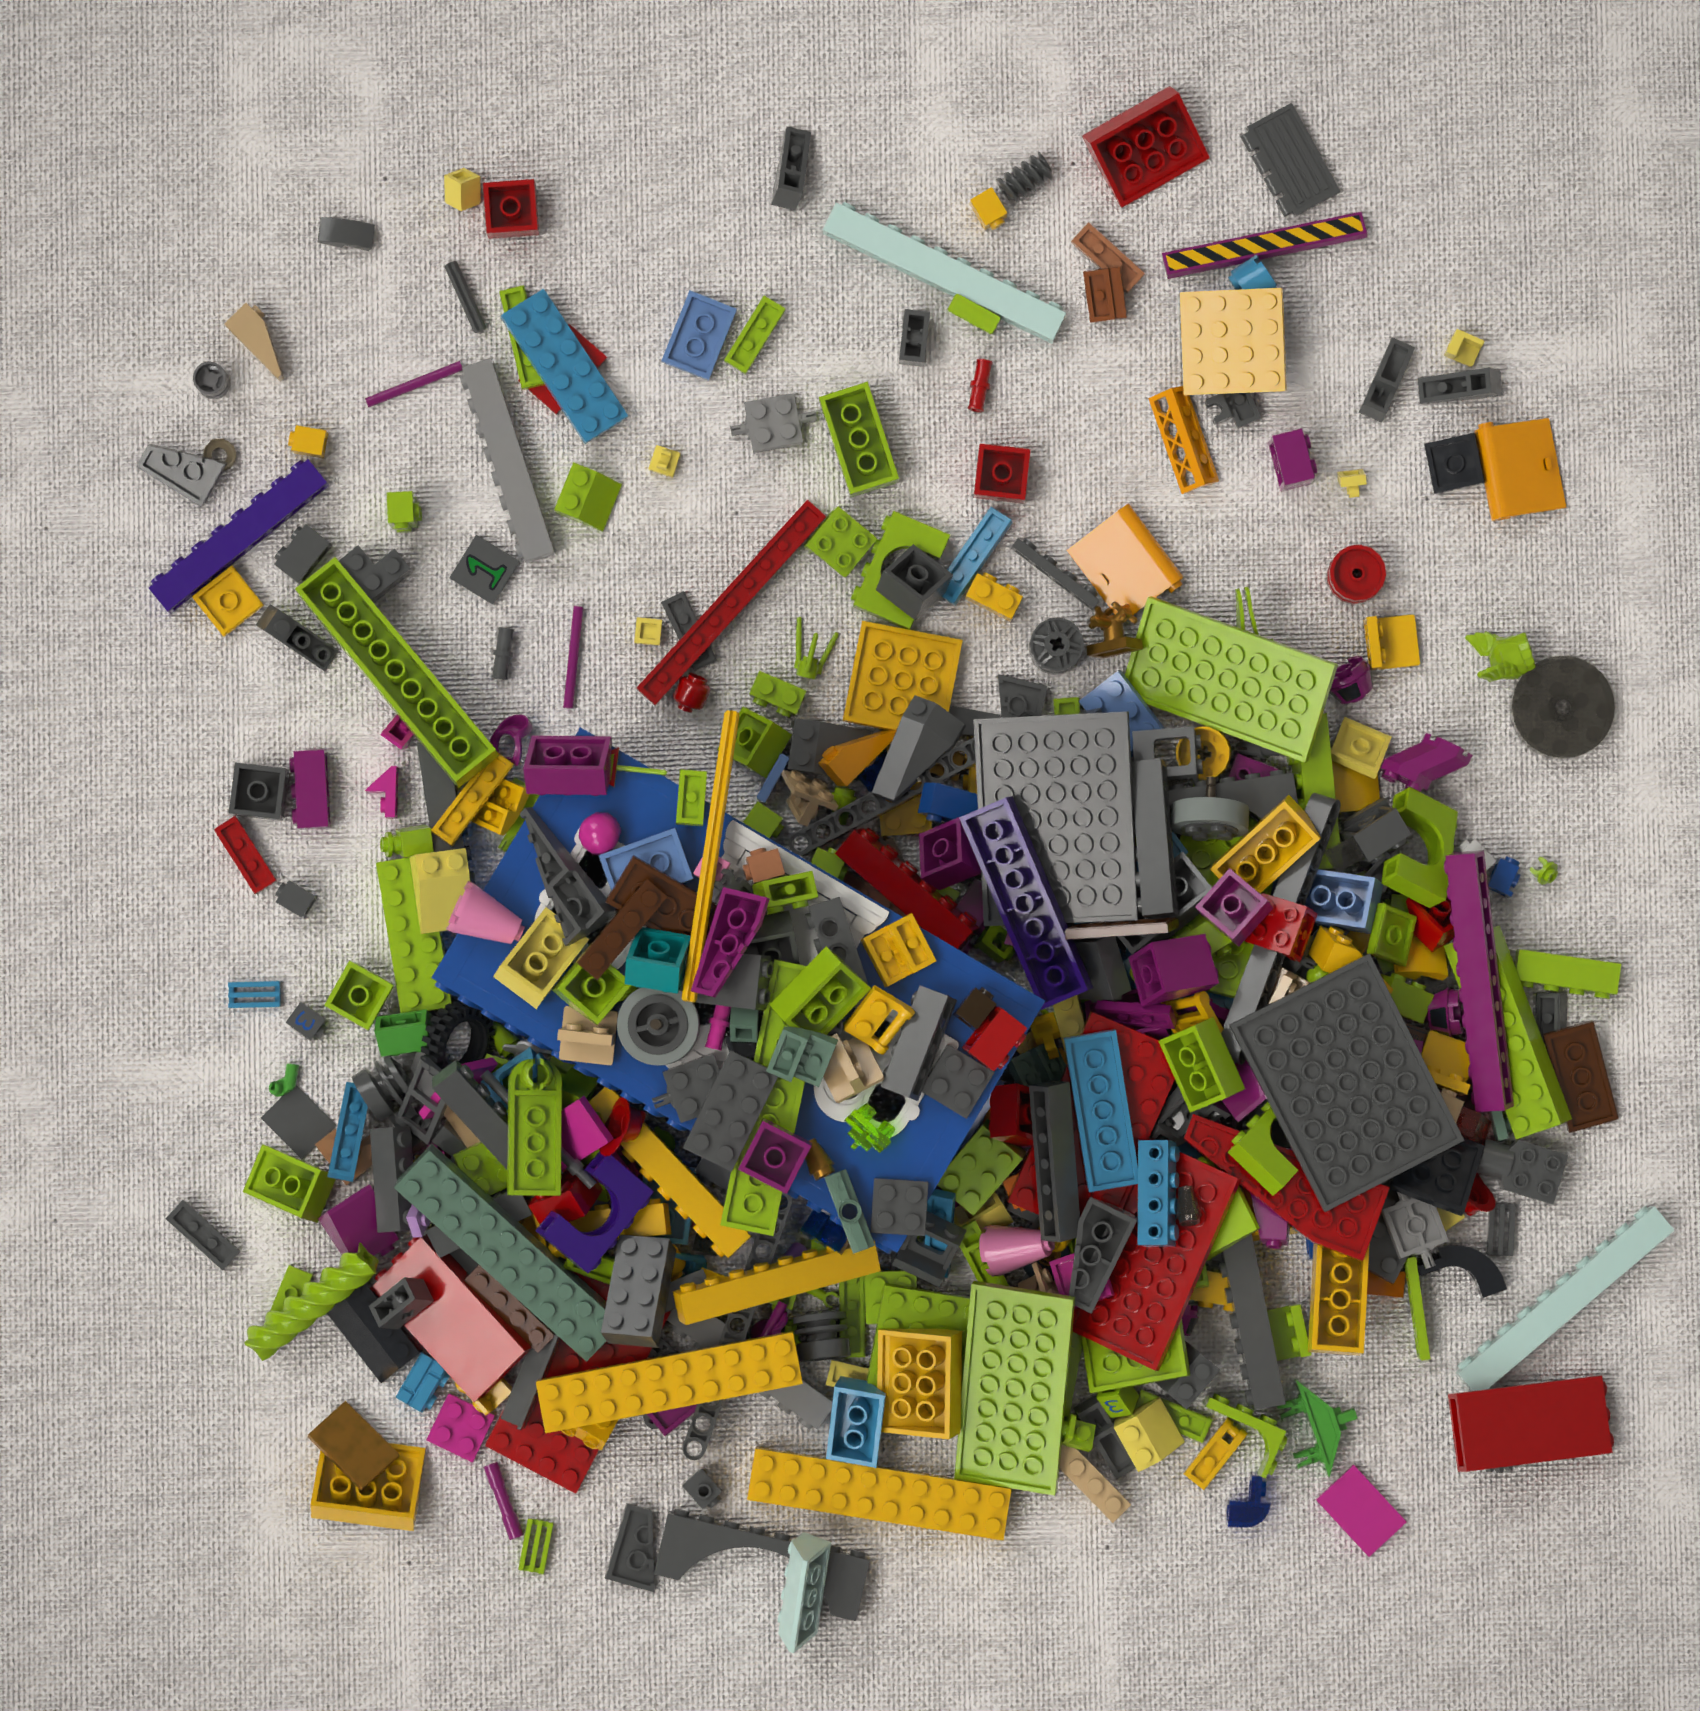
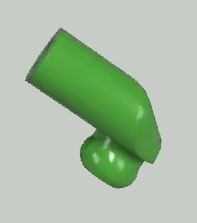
(286, 1083)

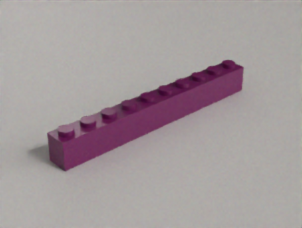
(1479, 981)

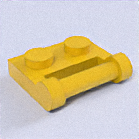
(1204, 1012)
(871, 1015)

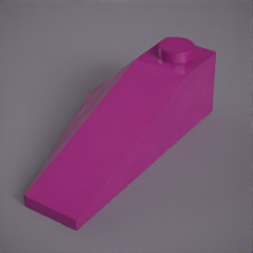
(731, 932)

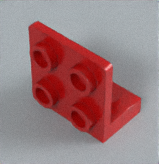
(1284, 928)

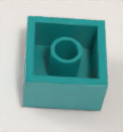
(657, 960)

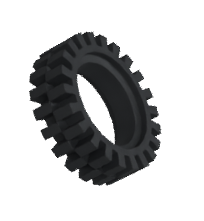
(444, 1026)

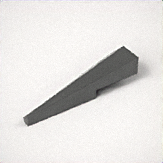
(575, 896)
(1175, 1117)

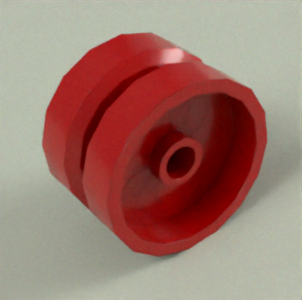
(1345, 585)

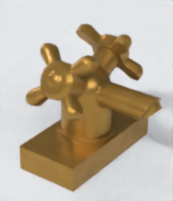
(1114, 639)

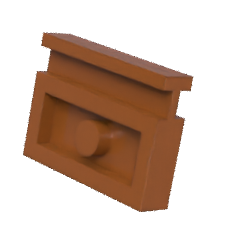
(1105, 294)

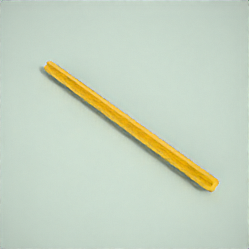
(711, 851)

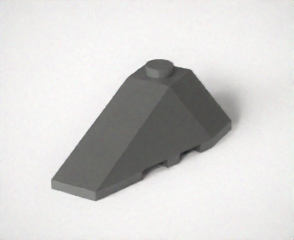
(919, 741)
(1099, 1243)

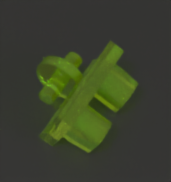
(865, 1133)

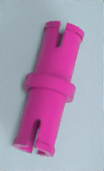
(718, 1027)

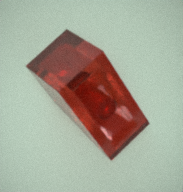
(1473, 1125)

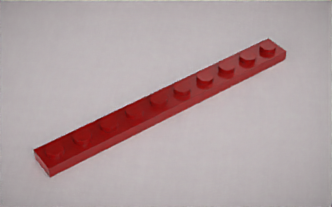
(731, 602)

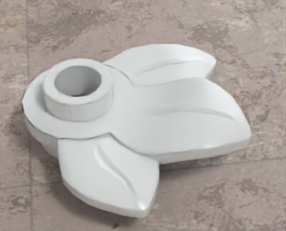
(522, 1046)

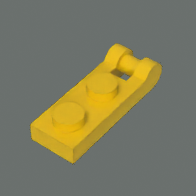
(1214, 1454)

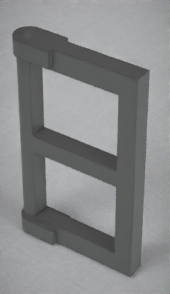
(439, 1109)

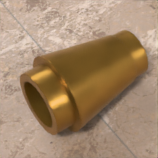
(818, 1161)

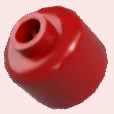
(691, 692)

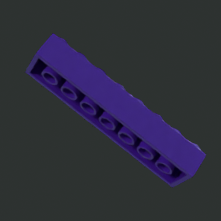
(1026, 901)

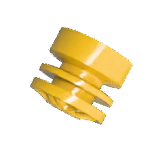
(1216, 744)

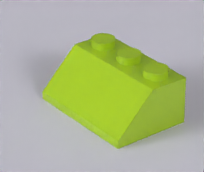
(820, 994)

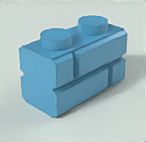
(422, 1383)

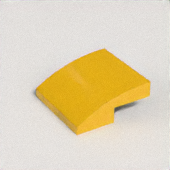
(1354, 789)
(502, 807)
(898, 950)
(1423, 962)

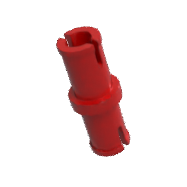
(980, 385)

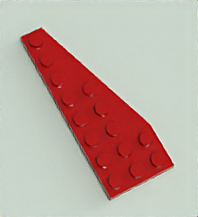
(1340, 1229)

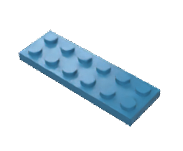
(564, 366)
(1101, 1110)

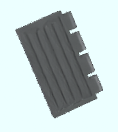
(1292, 160)

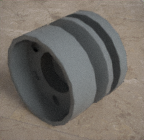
(1041, 649)
(383, 1088)
(821, 1336)

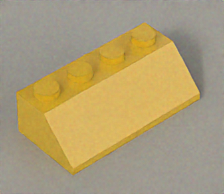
(1270, 846)

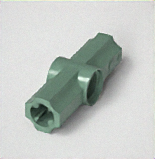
(856, 1228)

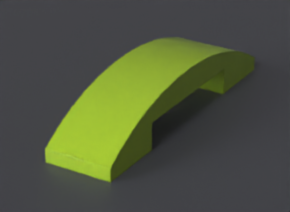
(971, 1251)

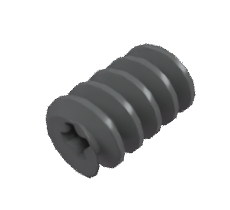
(1025, 178)

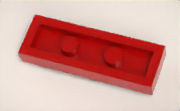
(245, 855)

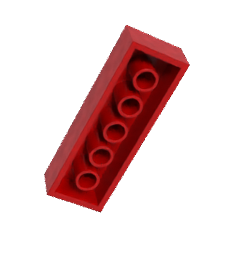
(905, 888)

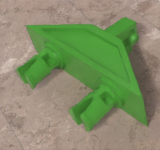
(1325, 1425)

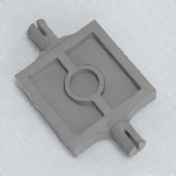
(773, 423)
(1414, 1228)

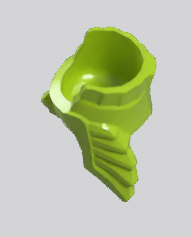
(1508, 656)

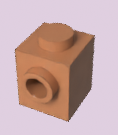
(763, 865)

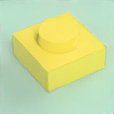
(648, 631)

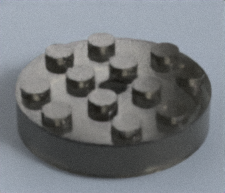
(1586, 696)

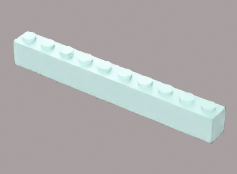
(944, 272)
(1565, 1300)

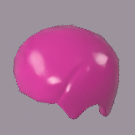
(599, 833)

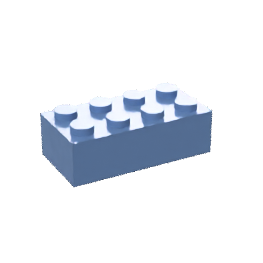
(1343, 900)

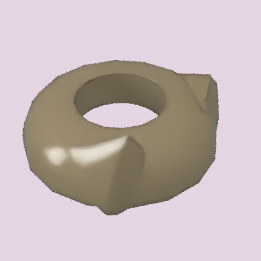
(222, 444)

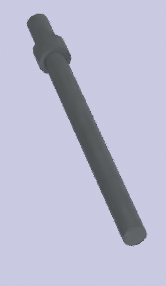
(574, 1166)

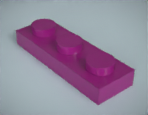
(1134, 1014)

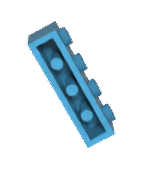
(1157, 1193)

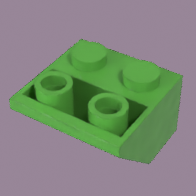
(402, 1032)

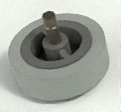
(1209, 816)
(657, 1026)

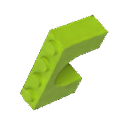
(899, 534)
(1437, 828)
(1259, 1155)

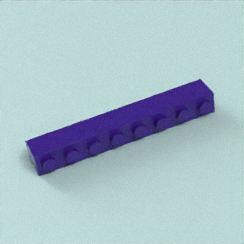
(238, 536)

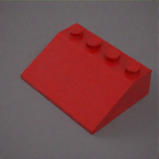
(1146, 146)

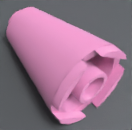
(484, 917)
(1011, 1248)

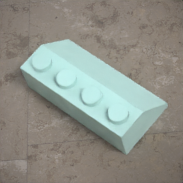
(803, 1590)

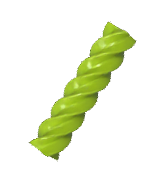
(314, 1302)

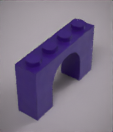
(627, 1197)

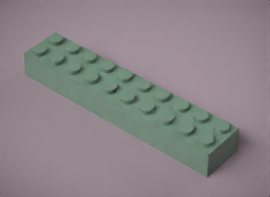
(505, 1250)

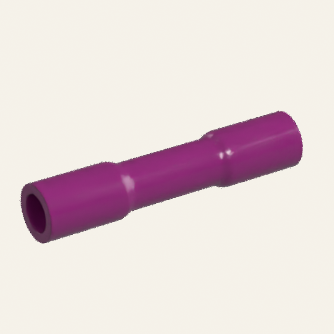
(509, 1516)

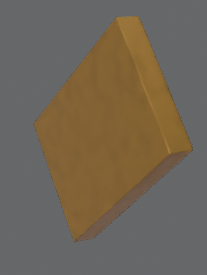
(353, 1445)

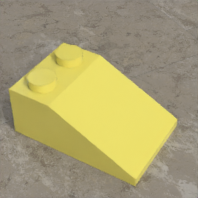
(438, 884)
(538, 960)

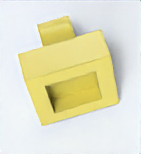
(664, 461)
(1351, 480)

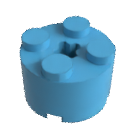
(1251, 275)

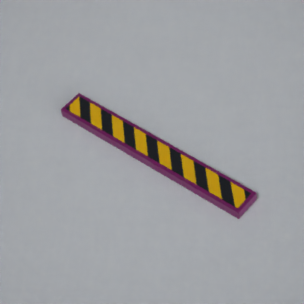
(1264, 245)

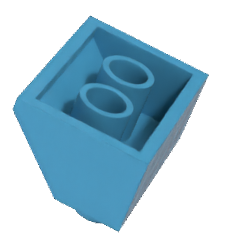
(856, 1422)

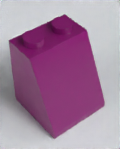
(1173, 969)
(1247, 1099)
(355, 1223)

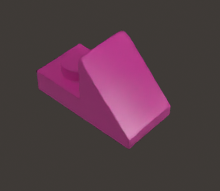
(398, 733)
(387, 784)

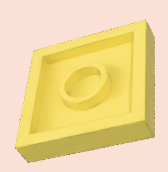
(1359, 747)

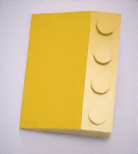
(921, 1381)
(385, 1502)

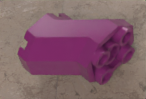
(1424, 763)

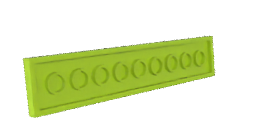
(748, 1201)

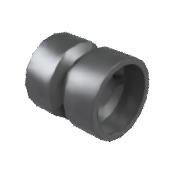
(211, 380)

